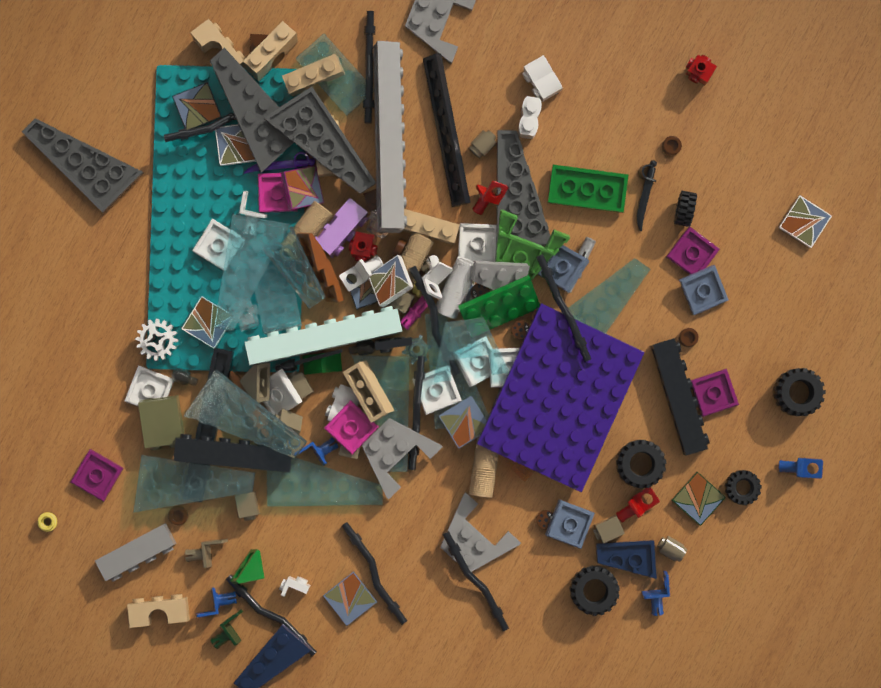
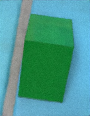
(323, 365)
(250, 568)

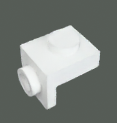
(299, 584)

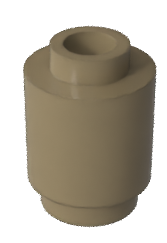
(483, 143)
(672, 548)

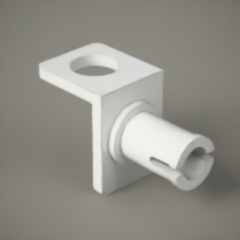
(249, 213)
(361, 271)
(436, 275)

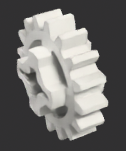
(152, 328)

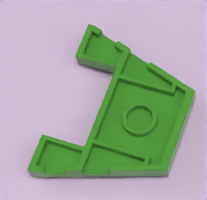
(519, 250)

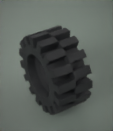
(685, 208)
(754, 487)

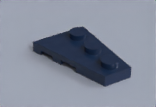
(629, 556)

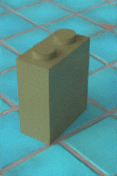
(160, 421)

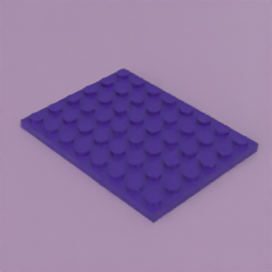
(555, 404)

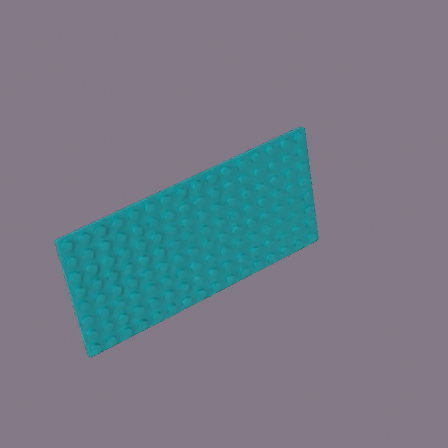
(186, 196)

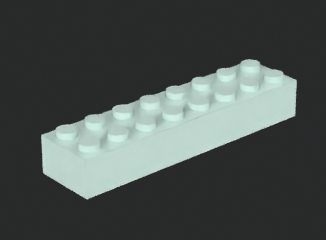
(323, 337)

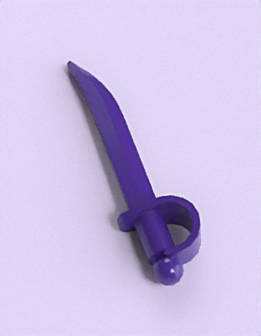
(285, 164)

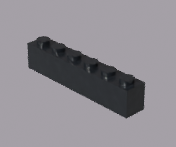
(679, 396)
(229, 453)

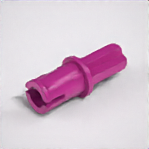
(414, 313)

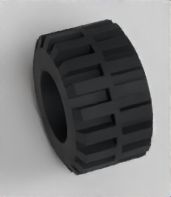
(815, 392)
(653, 475)
(610, 597)

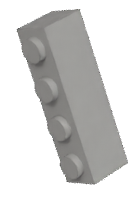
(135, 552)

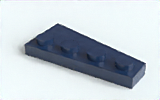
(275, 656)

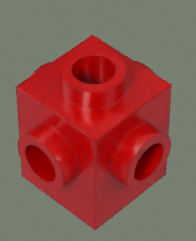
(703, 75)
(364, 241)

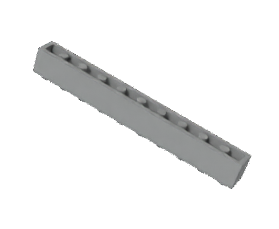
(388, 137)

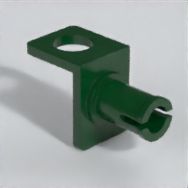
(227, 634)

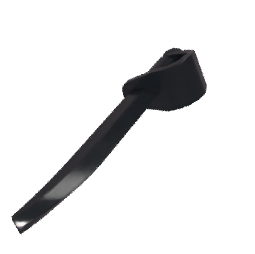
(646, 190)
(291, 364)

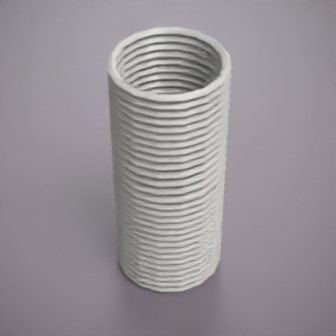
(458, 281)

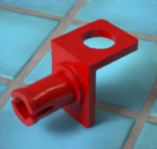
(487, 195)
(637, 506)

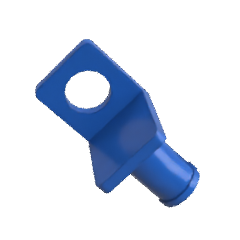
(322, 450)
(800, 467)
(657, 595)
(219, 600)

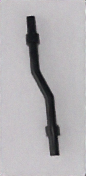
(369, 31)
(183, 134)
(433, 313)
(579, 341)
(419, 376)
(242, 592)
(392, 606)
(496, 611)

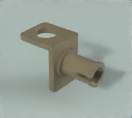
(204, 553)

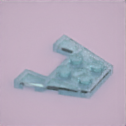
(467, 340)

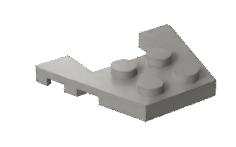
(429, 19)
(389, 446)
(473, 545)

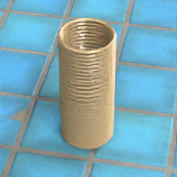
(313, 220)
(420, 248)
(486, 463)

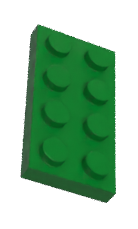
(588, 188)
(502, 303)

